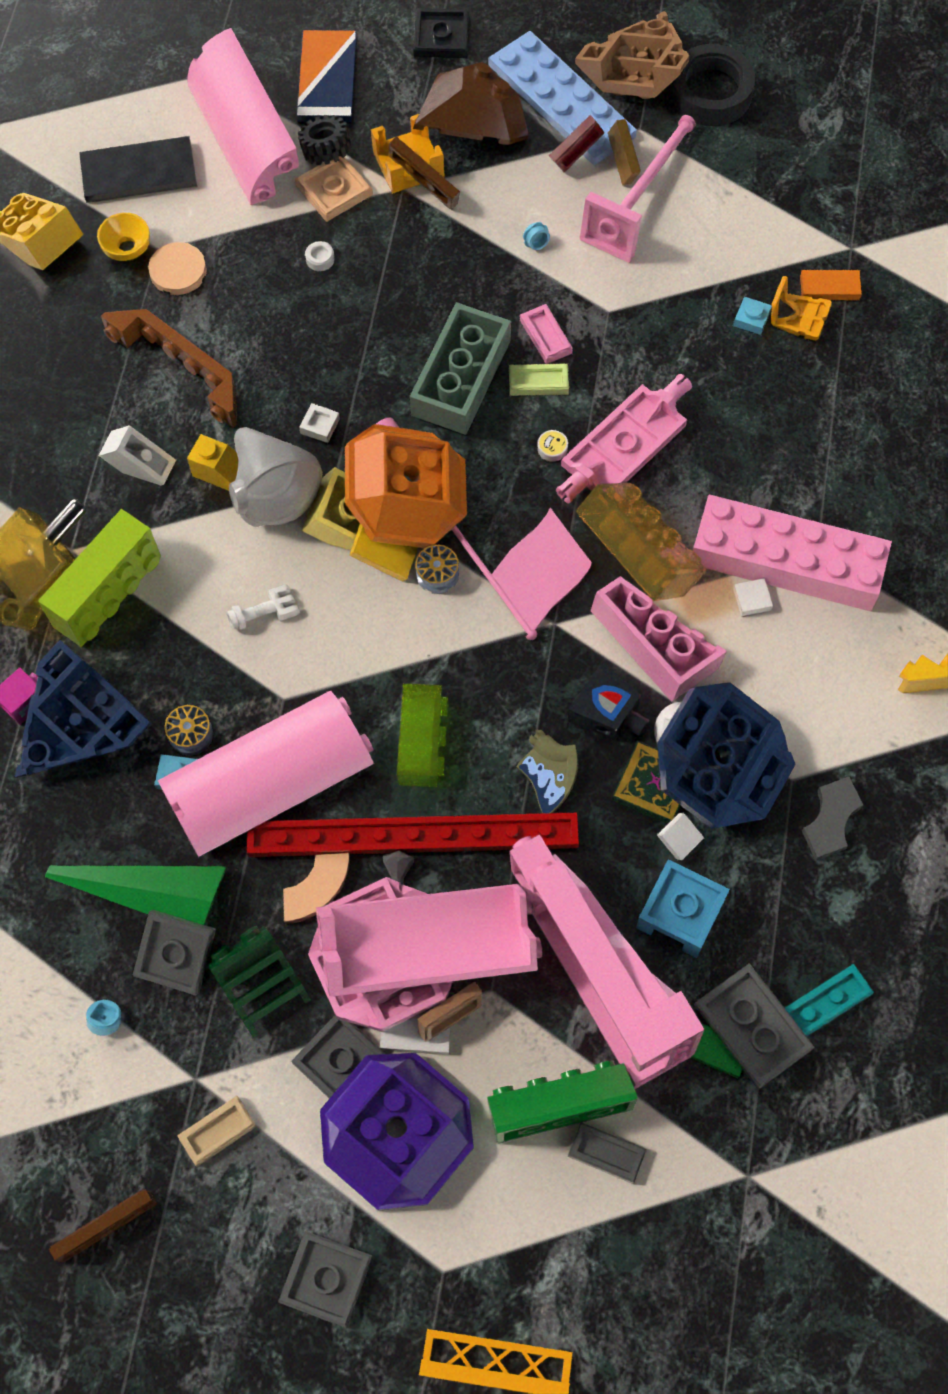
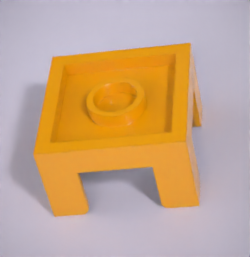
(419, 142)

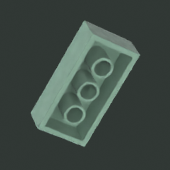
(460, 368)

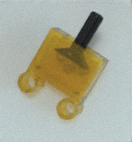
(33, 560)

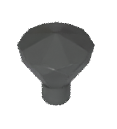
(398, 865)

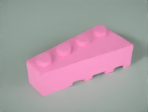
(656, 639)

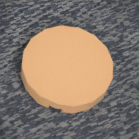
(177, 268)

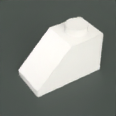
(137, 456)

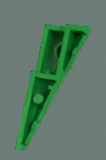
(174, 890)

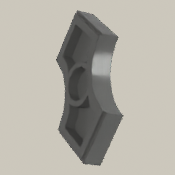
(837, 804)

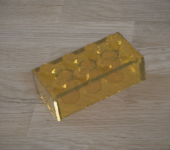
(641, 540)

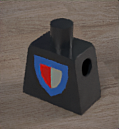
(607, 706)

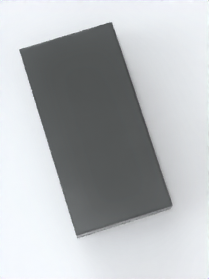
(607, 1153)

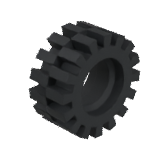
(324, 140)

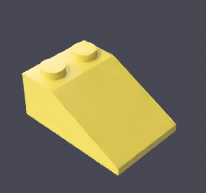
(329, 516)

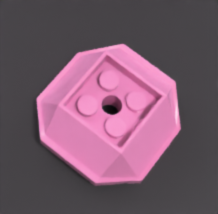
(384, 1007)

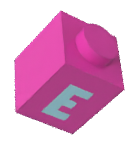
(16, 694)

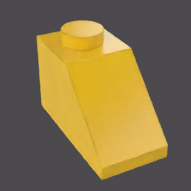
(213, 462)

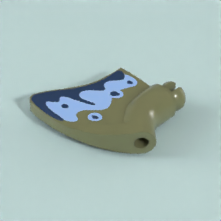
(550, 769)

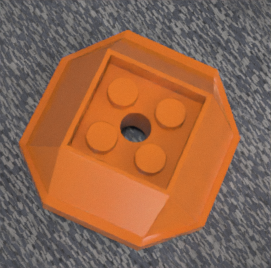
(391, 505)

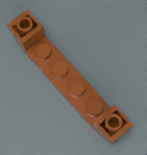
(131, 324)

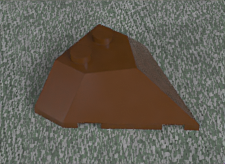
(474, 105)

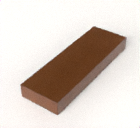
(423, 173)
(103, 1225)

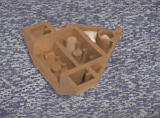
(636, 59)

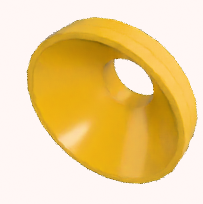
(123, 228)

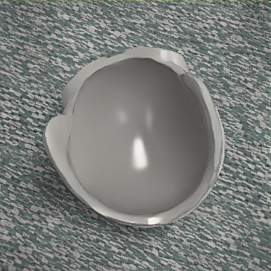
(272, 479)

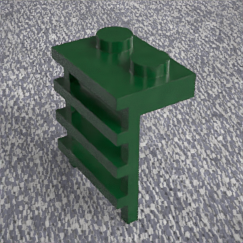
(244, 960)

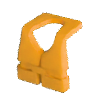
(808, 314)

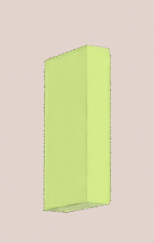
(538, 379)

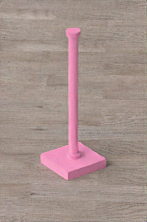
(615, 226)

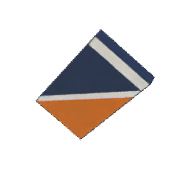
(327, 74)

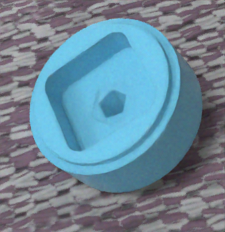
(103, 1017)

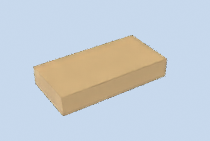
(216, 1131)

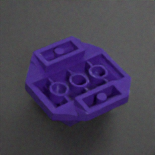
(386, 1168)

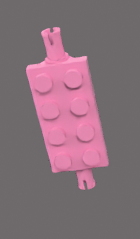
(625, 439)

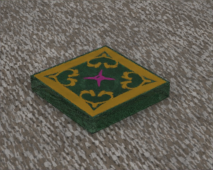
(641, 788)

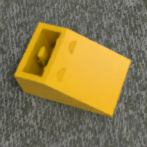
(37, 229)

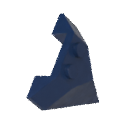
(74, 715)

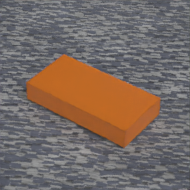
(831, 284)

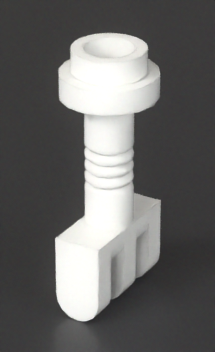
(279, 602)

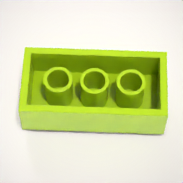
(101, 578)

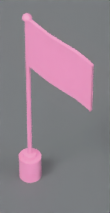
(535, 571)

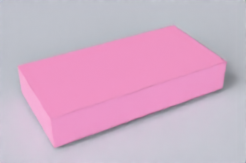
(546, 334)

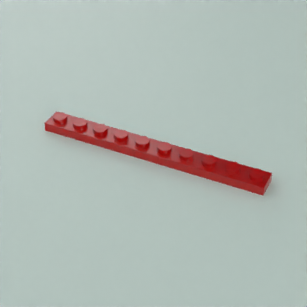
(410, 834)

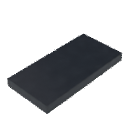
(137, 169)

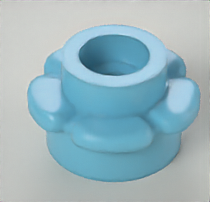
(536, 236)

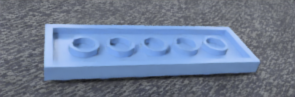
(555, 91)

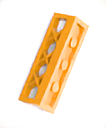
(495, 1379)

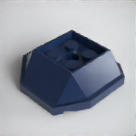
(751, 753)

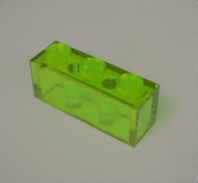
(421, 735)

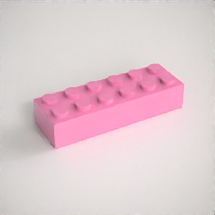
(792, 552)

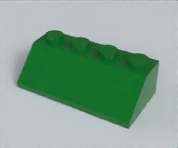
(561, 1102)

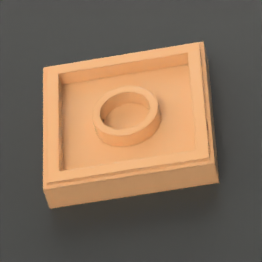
(333, 187)

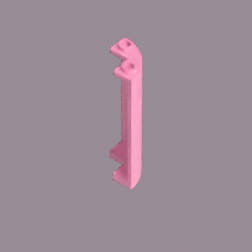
(241, 116)
(266, 772)
(426, 939)

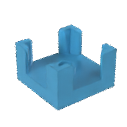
(682, 907)

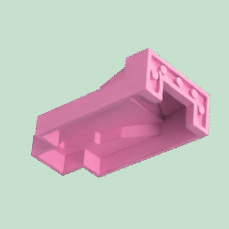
(634, 1010)

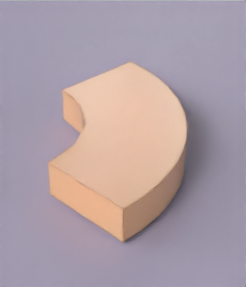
(317, 889)

